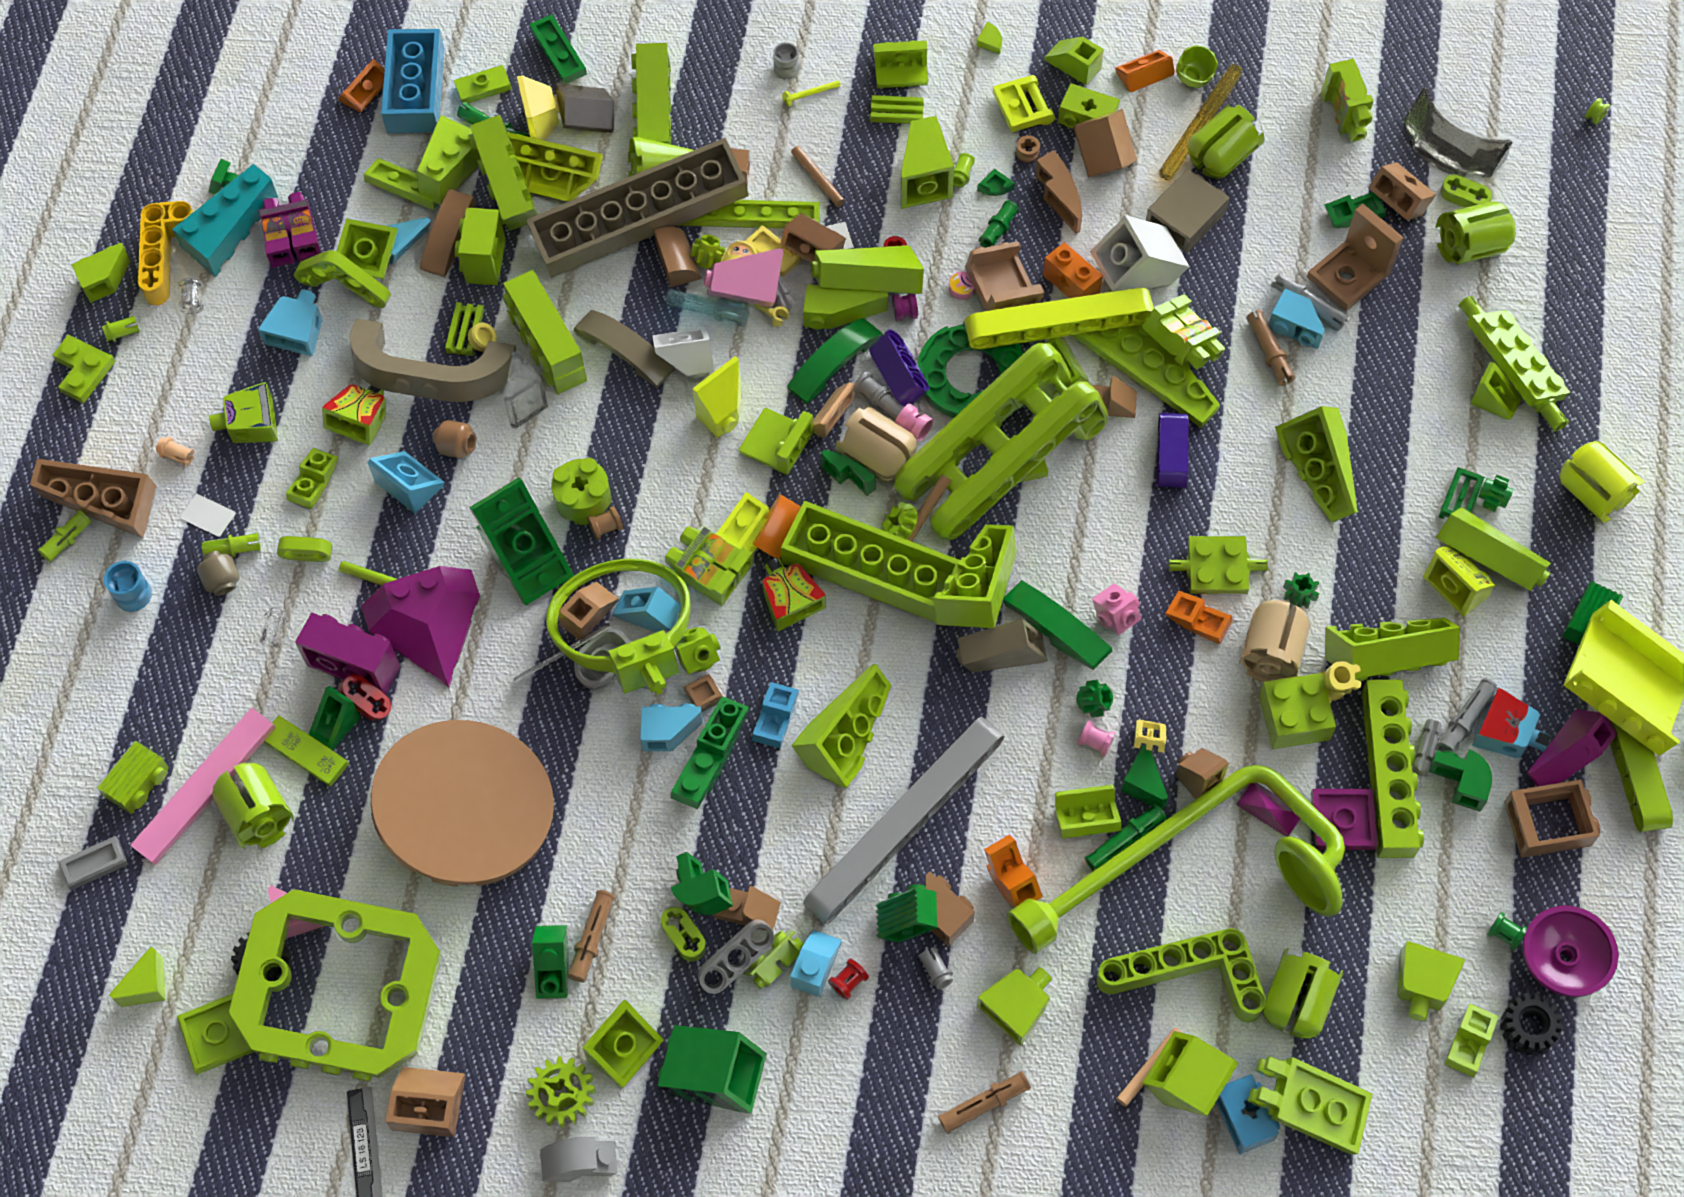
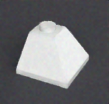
(686, 351)

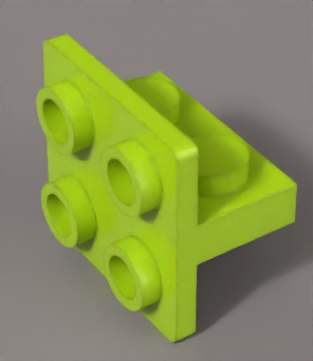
(901, 64)

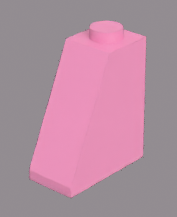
(746, 278)

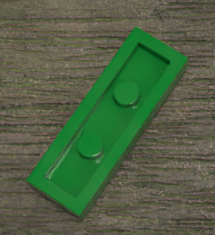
(558, 49)

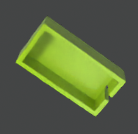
(544, 332)

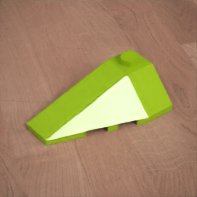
(1321, 454)
(839, 734)

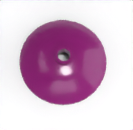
(1583, 939)

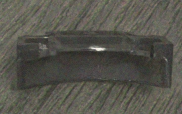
(1449, 146)

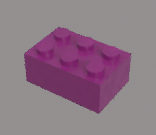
(347, 651)

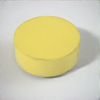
(480, 335)

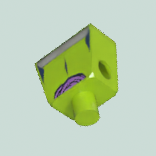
(247, 415)

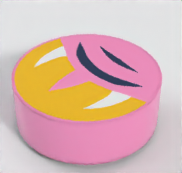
(961, 286)

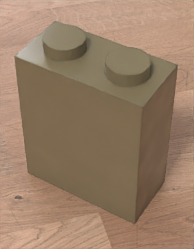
(1189, 209)

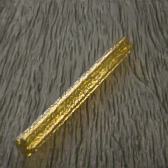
(1204, 115)

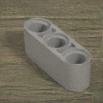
(731, 971)

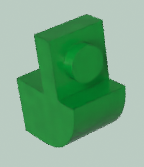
(1471, 774)
(700, 891)

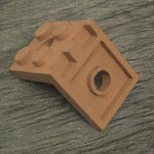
(1366, 255)

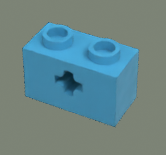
(1246, 1131)

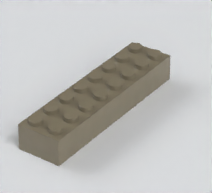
(637, 206)

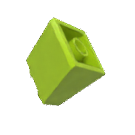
(926, 166)

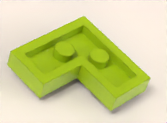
(87, 365)

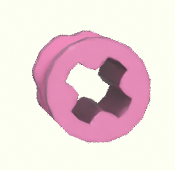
(1096, 738)

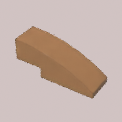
(1060, 189)
(441, 242)

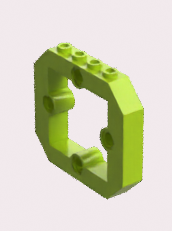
(265, 950)

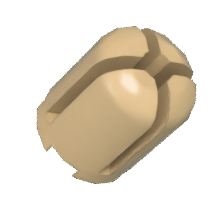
(877, 443)
(1275, 641)

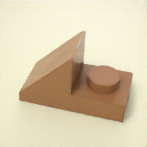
(1118, 398)
(749, 907)

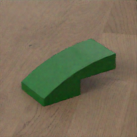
(1343, 209)
(843, 467)

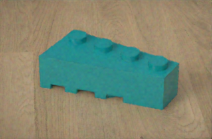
(225, 219)

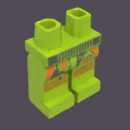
(1348, 97)
(1184, 333)
(710, 563)

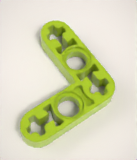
(334, 265)

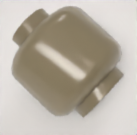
(218, 573)

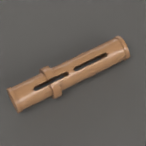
(1274, 355)
(579, 968)
(984, 1102)

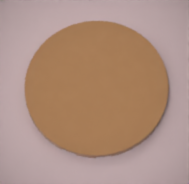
(462, 803)

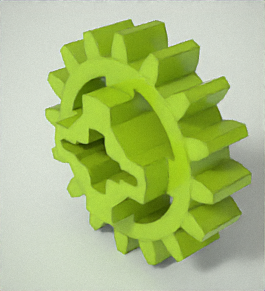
(563, 1079)

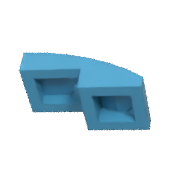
(775, 715)

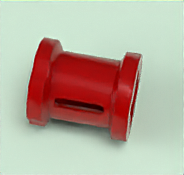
(844, 989)

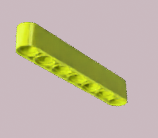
(1058, 318)

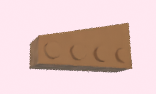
(101, 493)

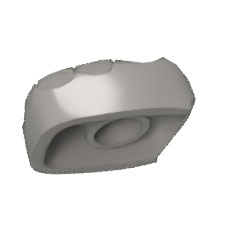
(599, 646)

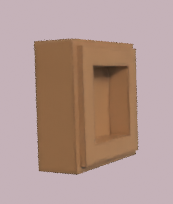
(703, 692)

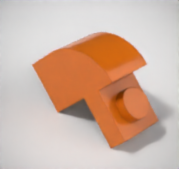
(1009, 872)

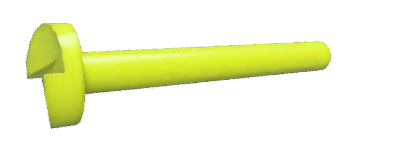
(786, 97)

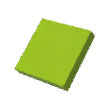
(212, 1035)

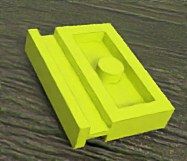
(744, 522)

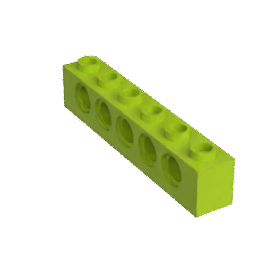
(1392, 841)

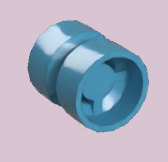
(127, 586)

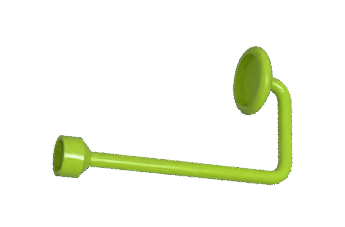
(1301, 865)

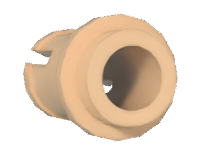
(168, 448)

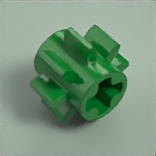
(1495, 493)
(1304, 583)
(1094, 698)

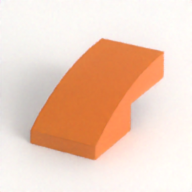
(777, 526)
(1198, 618)

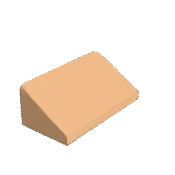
(833, 409)

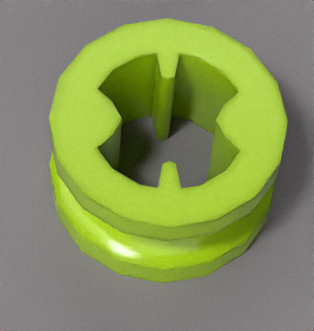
(1597, 111)

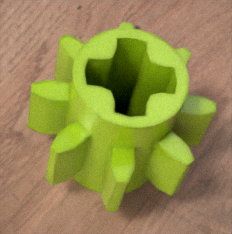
(707, 251)

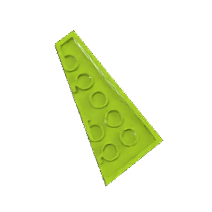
(1153, 368)

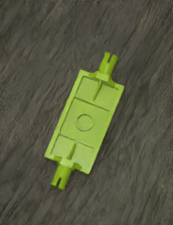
(1518, 360)

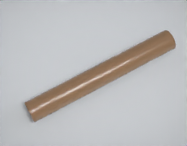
(818, 177)
(929, 504)

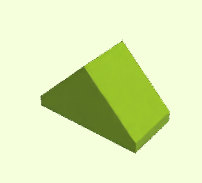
(1496, 393)
(143, 982)

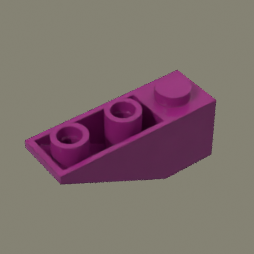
(1574, 747)

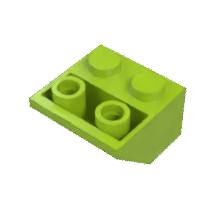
(1189, 1074)

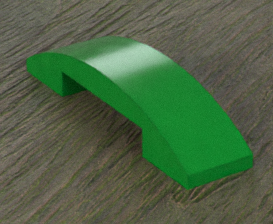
(831, 357)

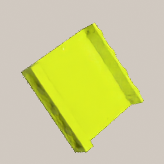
(1629, 676)

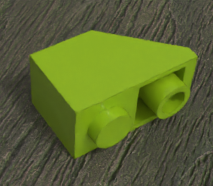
(1077, 58)
(102, 271)

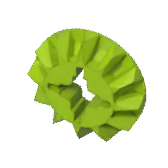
(904, 514)

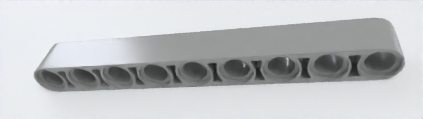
(903, 820)

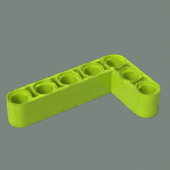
(1189, 964)

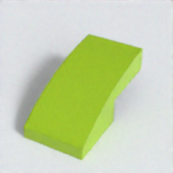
(1471, 1040)

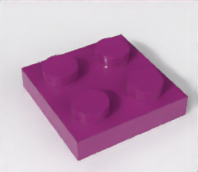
(1351, 813)

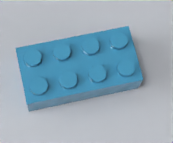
(413, 80)

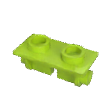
(782, 949)

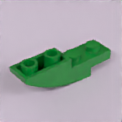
(711, 753)

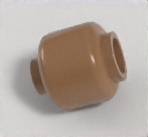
(454, 439)

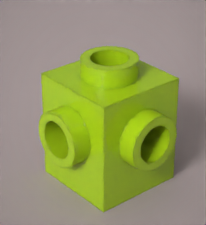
(697, 650)

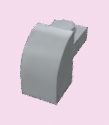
(577, 1158)

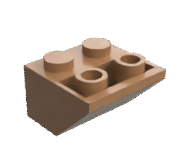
(425, 1102)

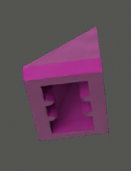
(1268, 808)

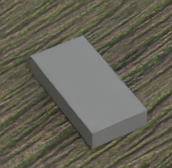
(93, 863)

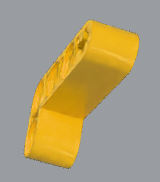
(155, 247)

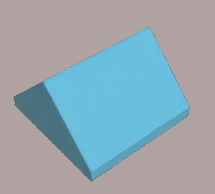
(405, 479)

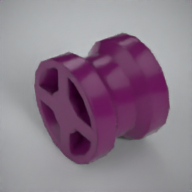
(905, 306)

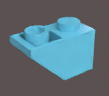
(1297, 319)
(668, 727)

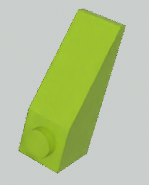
(837, 307)

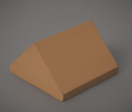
(1105, 143)

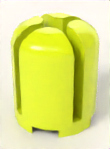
(1600, 479)

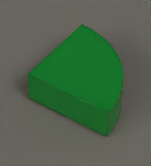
(995, 184)

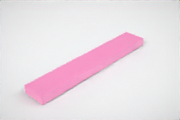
(197, 790)

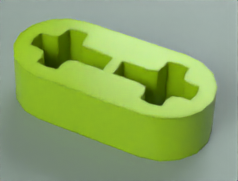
(1466, 191)
(304, 549)
(677, 937)

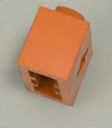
(1071, 273)

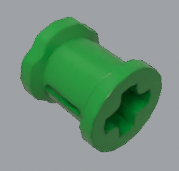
(1507, 931)

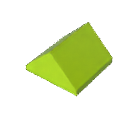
(622, 1044)

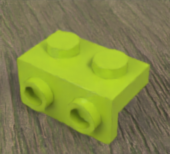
(1087, 811)

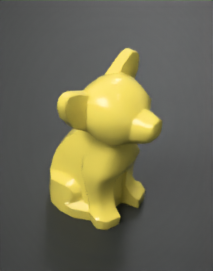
(1340, 680)

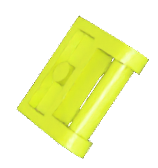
(1016, 107)

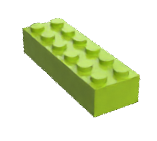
(867, 560)

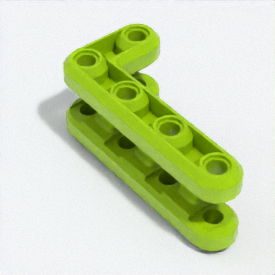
(1033, 380)

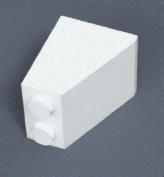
(1138, 255)

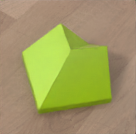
(368, 245)

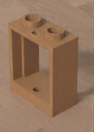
(1523, 825)

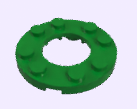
(934, 359)

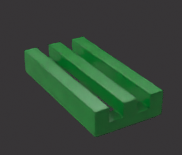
(1445, 512)

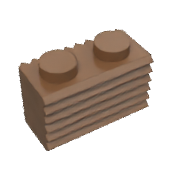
(807, 235)

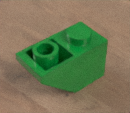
(550, 961)

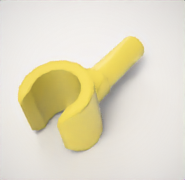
(778, 311)

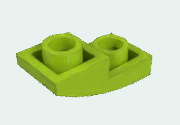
(313, 478)

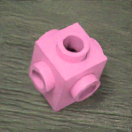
(1116, 608)

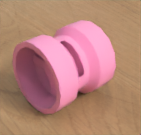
(914, 422)

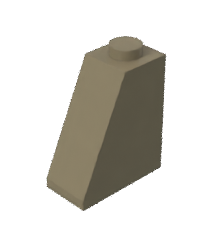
(1002, 647)

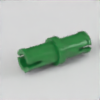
(998, 224)

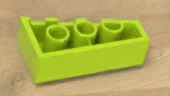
(652, 91)
(503, 171)
(979, 584)
(1394, 646)

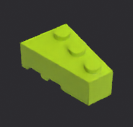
(446, 160)

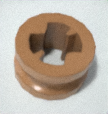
(1029, 141)

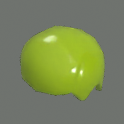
(1196, 66)

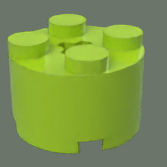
(580, 490)

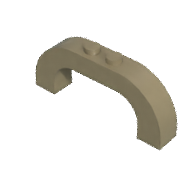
(425, 378)

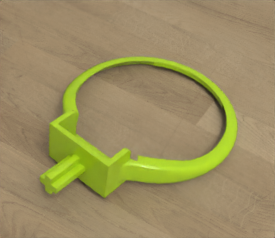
(638, 662)

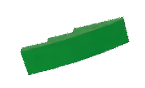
(1058, 624)

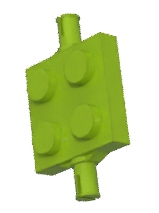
(1218, 565)

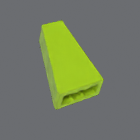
(869, 269)
(1494, 549)

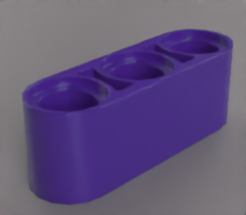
(898, 368)
(1172, 450)

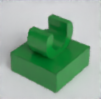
(221, 176)

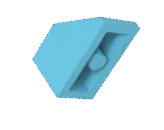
(648, 608)
(815, 963)

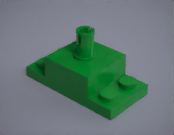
(521, 541)

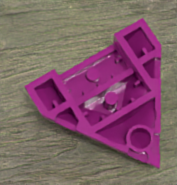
(426, 617)

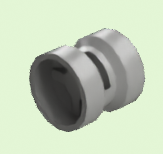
(786, 60)

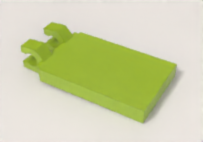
(1314, 1102)

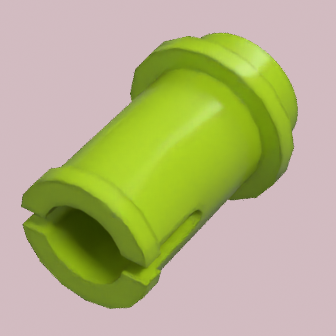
(963, 169)
(117, 329)

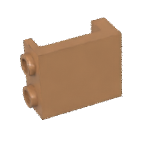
(1001, 277)

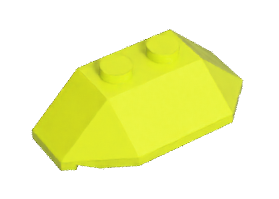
(555, 168)

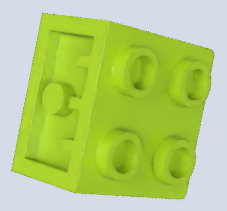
(778, 439)

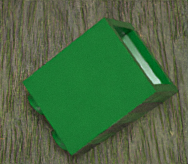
(712, 1068)

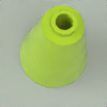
(649, 153)

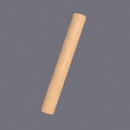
(1136, 1083)

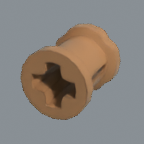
(605, 523)

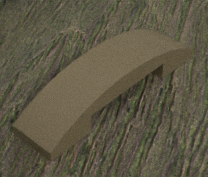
(626, 345)

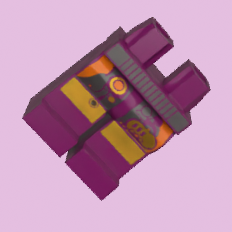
(288, 220)

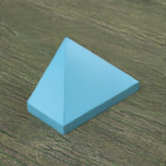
(407, 235)

